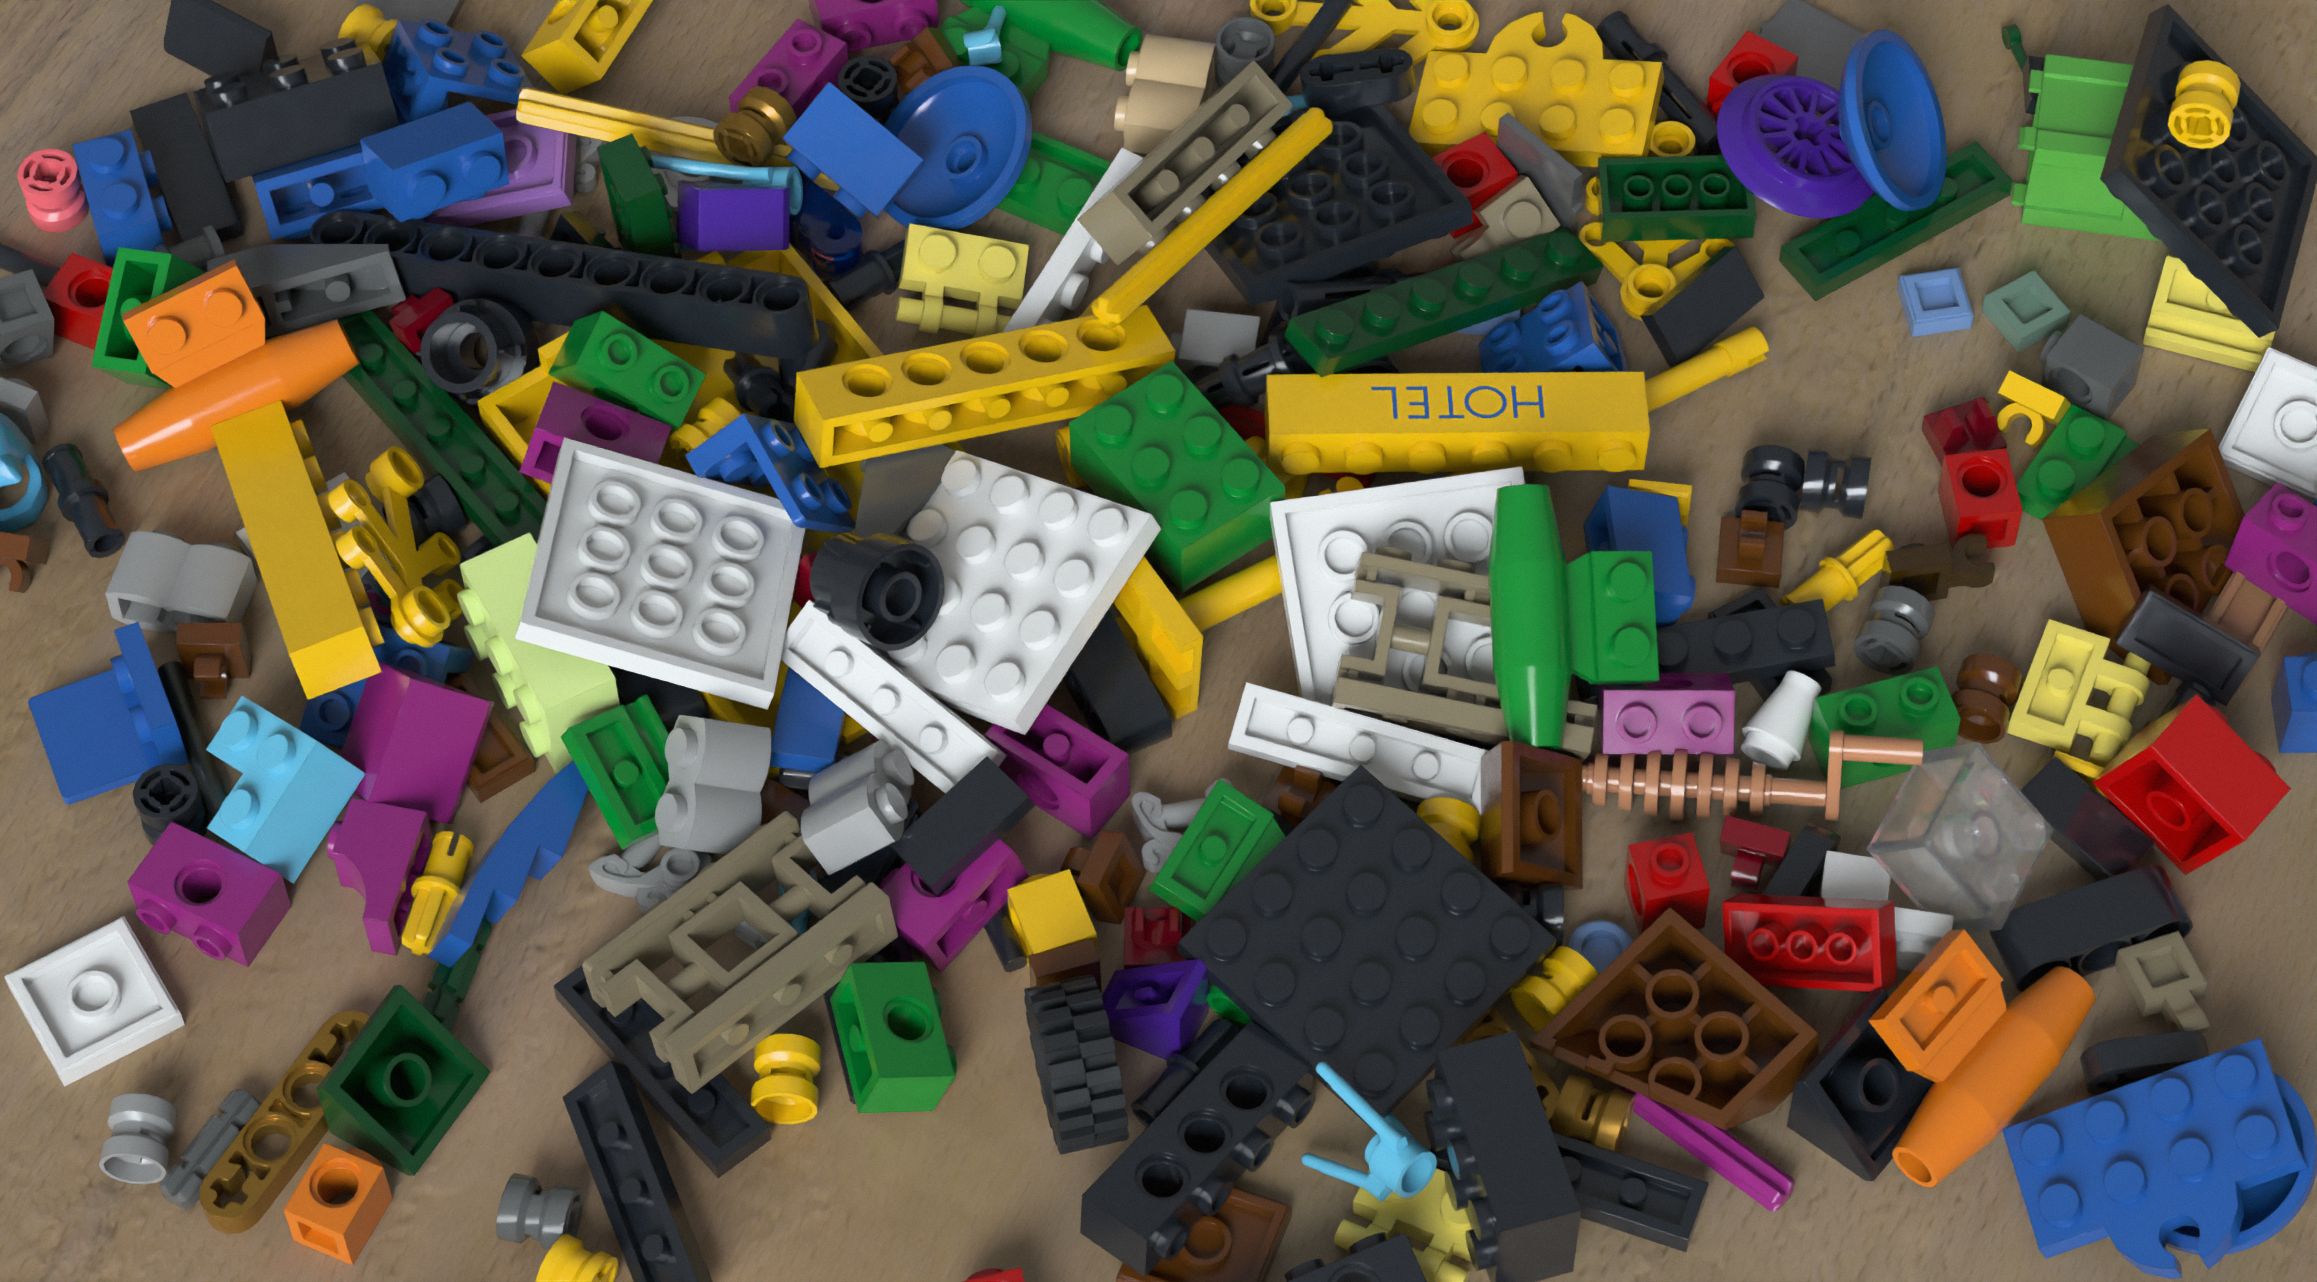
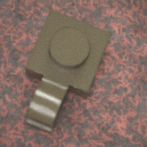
(1506, 219)
(2165, 980)

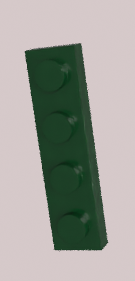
(1880, 232)

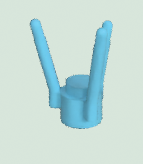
(760, 176)
(1393, 1154)

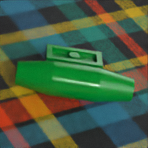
(1037, 27)
(1561, 617)
(1211, 858)

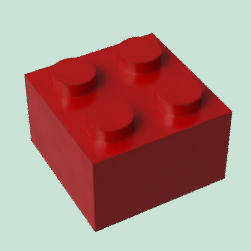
(2192, 784)

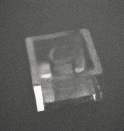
(1961, 838)

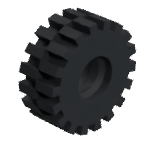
(1076, 1064)

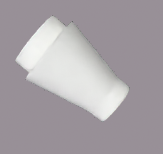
(1781, 724)

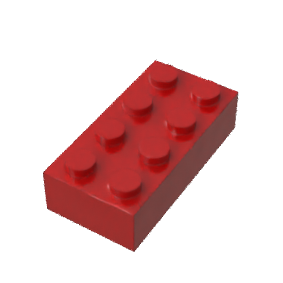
(1812, 941)

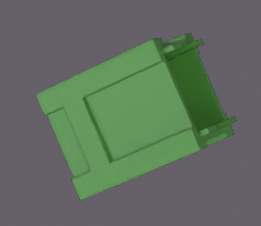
(2069, 147)

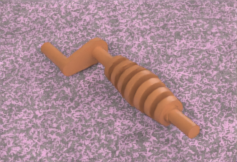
(1732, 787)

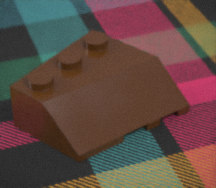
(2152, 520)
(1684, 1029)

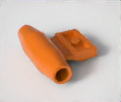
(216, 358)
(1976, 1048)

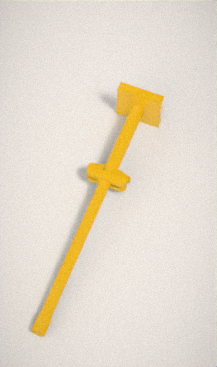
(1168, 631)

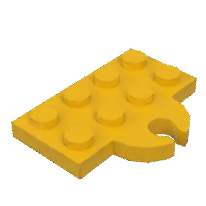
(1560, 93)

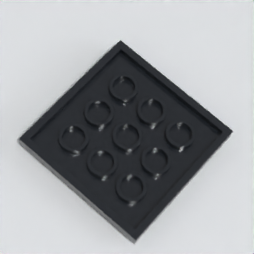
(1340, 207)
(2222, 209)
(1367, 942)

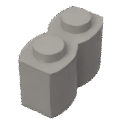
(174, 582)
(712, 784)
(857, 806)

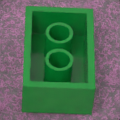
(1183, 463)

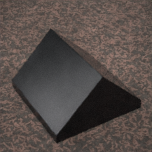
(1857, 1096)

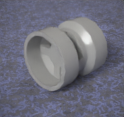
(138, 1138)

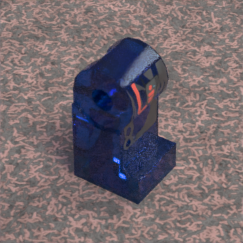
(825, 232)

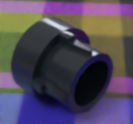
(450, 342)
(878, 588)

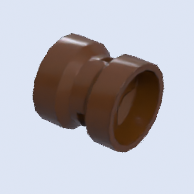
(1985, 692)

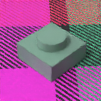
(2026, 311)

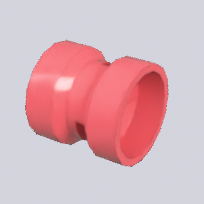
(53, 190)

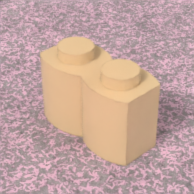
(1166, 85)

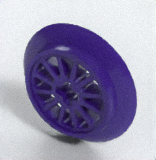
(1768, 117)

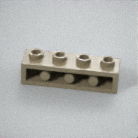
(1185, 163)

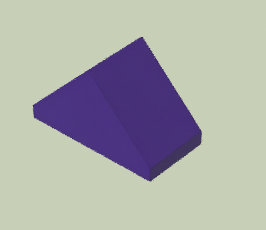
(732, 216)
(1158, 1006)

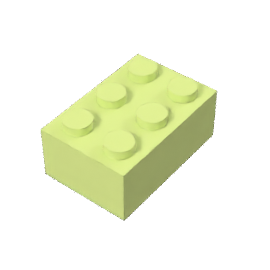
(545, 684)

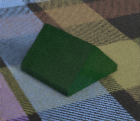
(399, 1084)

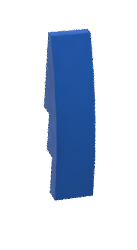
(525, 848)

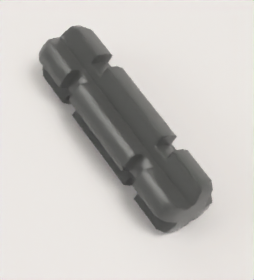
(183, 1182)

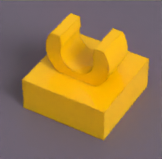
(2030, 401)

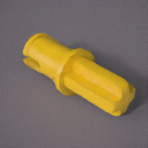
(1844, 574)
(435, 891)

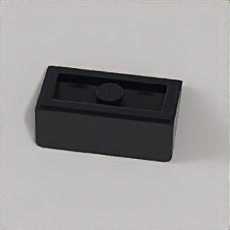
(216, 38)
(2086, 822)

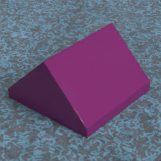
(415, 741)

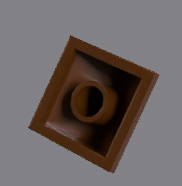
(1531, 816)

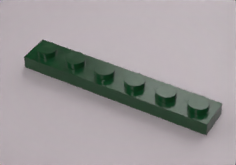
(1441, 301)
(440, 433)

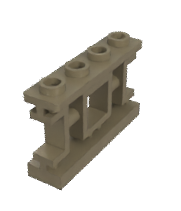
(1463, 708)
(765, 986)

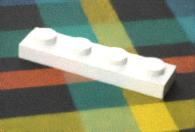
(1067, 271)
(885, 700)
(1339, 741)

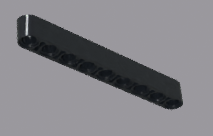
(569, 281)

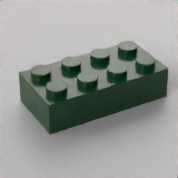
(637, 199)
(1672, 199)

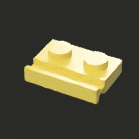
(2198, 324)

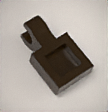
(1935, 568)

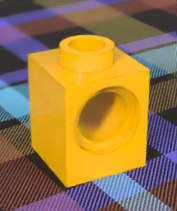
(1049, 913)

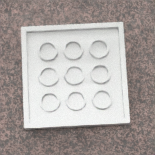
(1317, 560)
(662, 574)
(1022, 589)

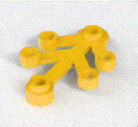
(1378, 20)
(1653, 275)
(417, 611)

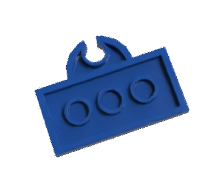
(2157, 1159)

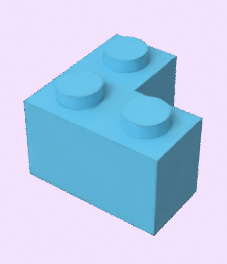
(286, 788)

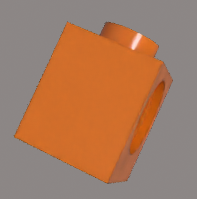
(344, 1227)

